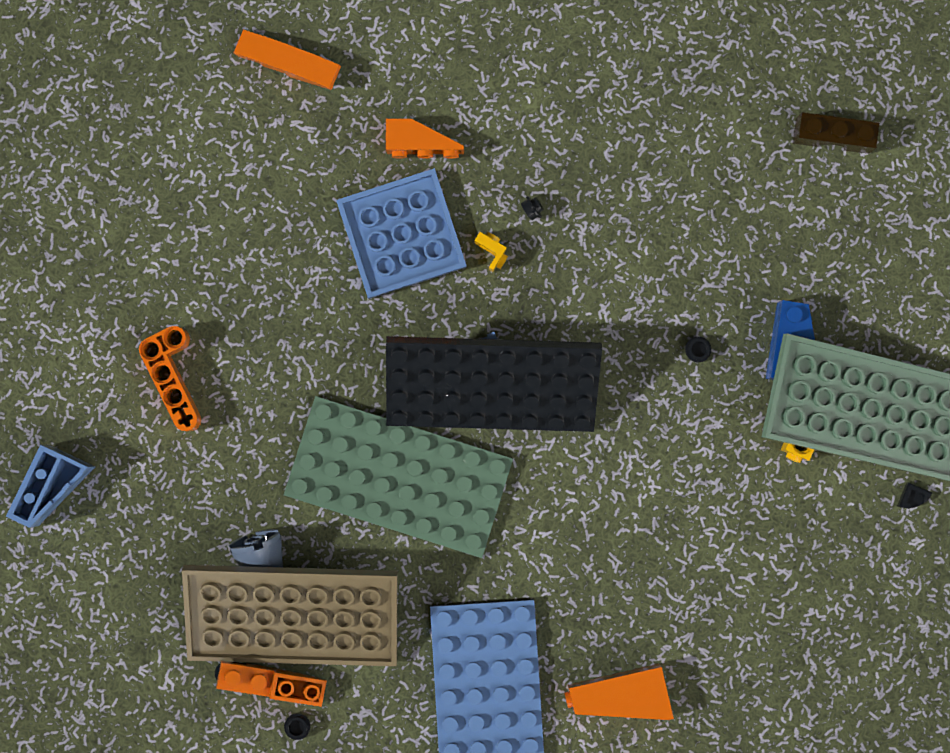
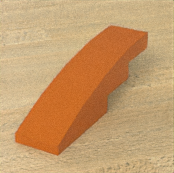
(287, 59)

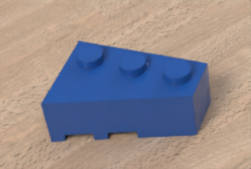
(791, 319)

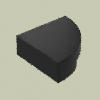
(913, 496)

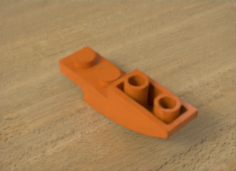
(271, 682)

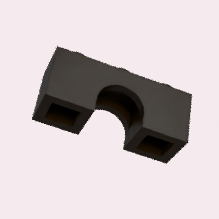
(829, 130)

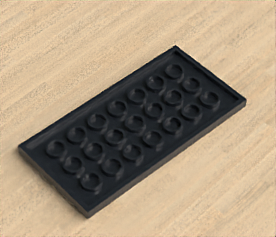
(492, 383)

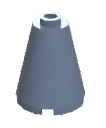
(259, 550)

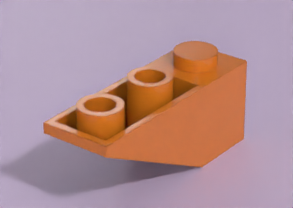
(412, 137)

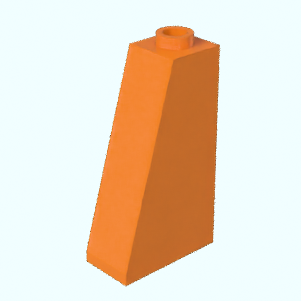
(623, 694)

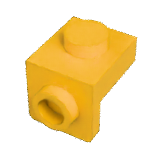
(490, 243)

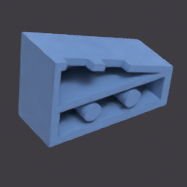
(46, 485)

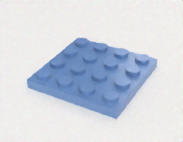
(401, 233)

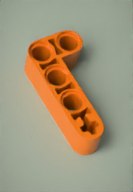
(175, 381)

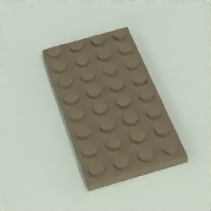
(290, 615)

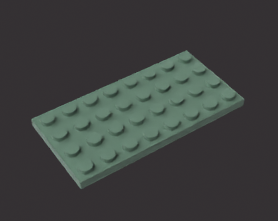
(860, 407)
(398, 477)

